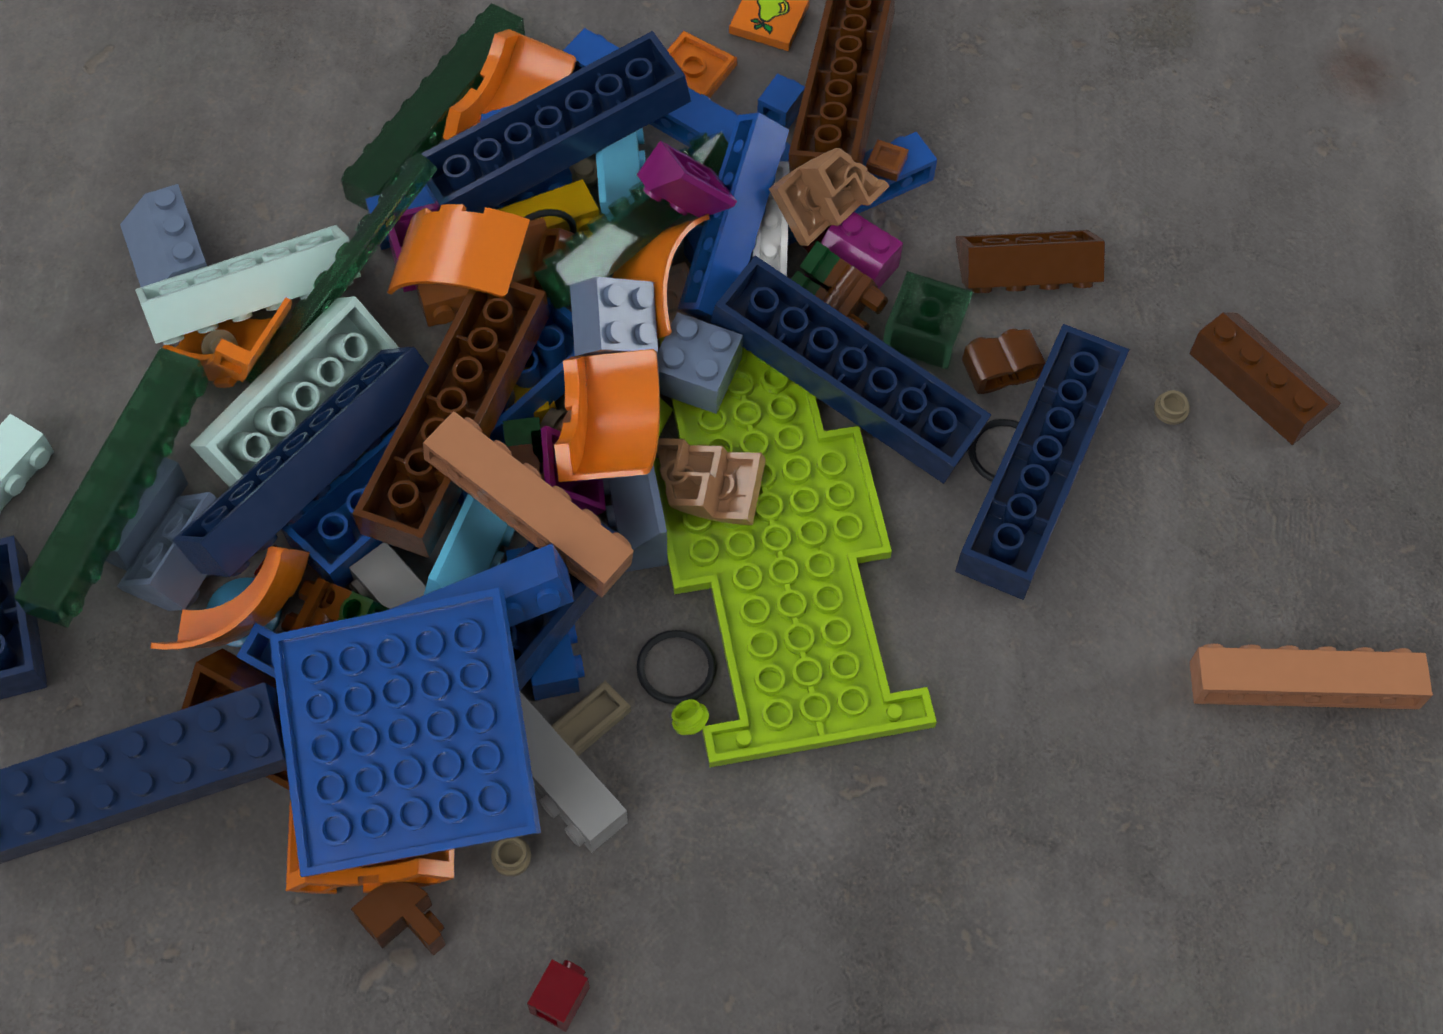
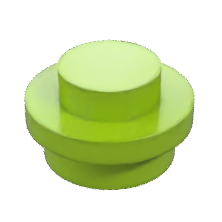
(689, 717)

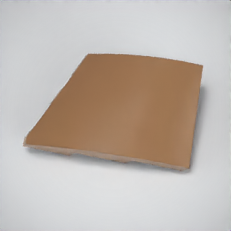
(824, 193)
(711, 480)

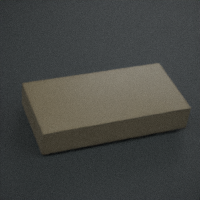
(591, 718)

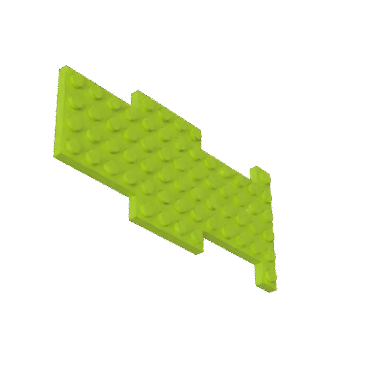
(791, 582)

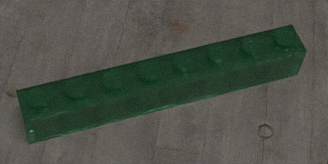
(423, 116)
(621, 232)
(112, 489)

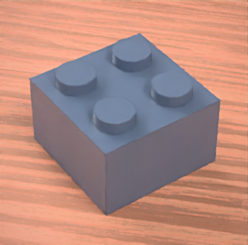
(613, 316)
(698, 362)

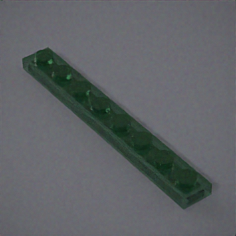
(351, 257)

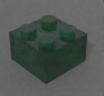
(927, 319)

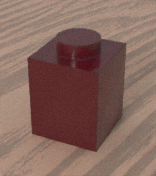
(559, 993)

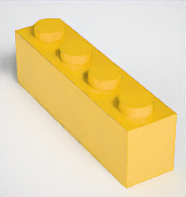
(571, 198)

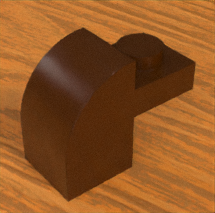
(394, 908)

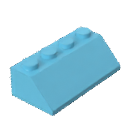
(619, 168)
(470, 546)

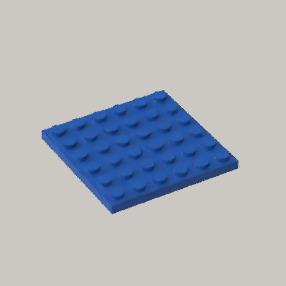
(404, 733)

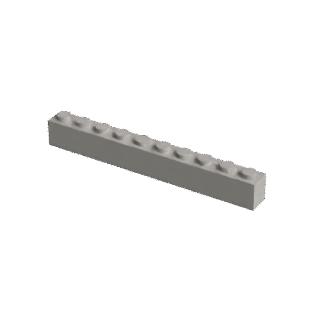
(557, 772)

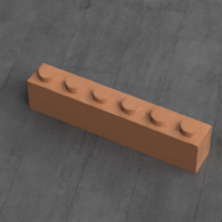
(527, 502)
(1310, 677)

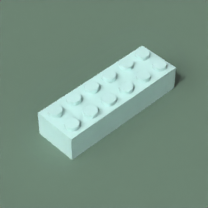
(238, 285)
(292, 388)

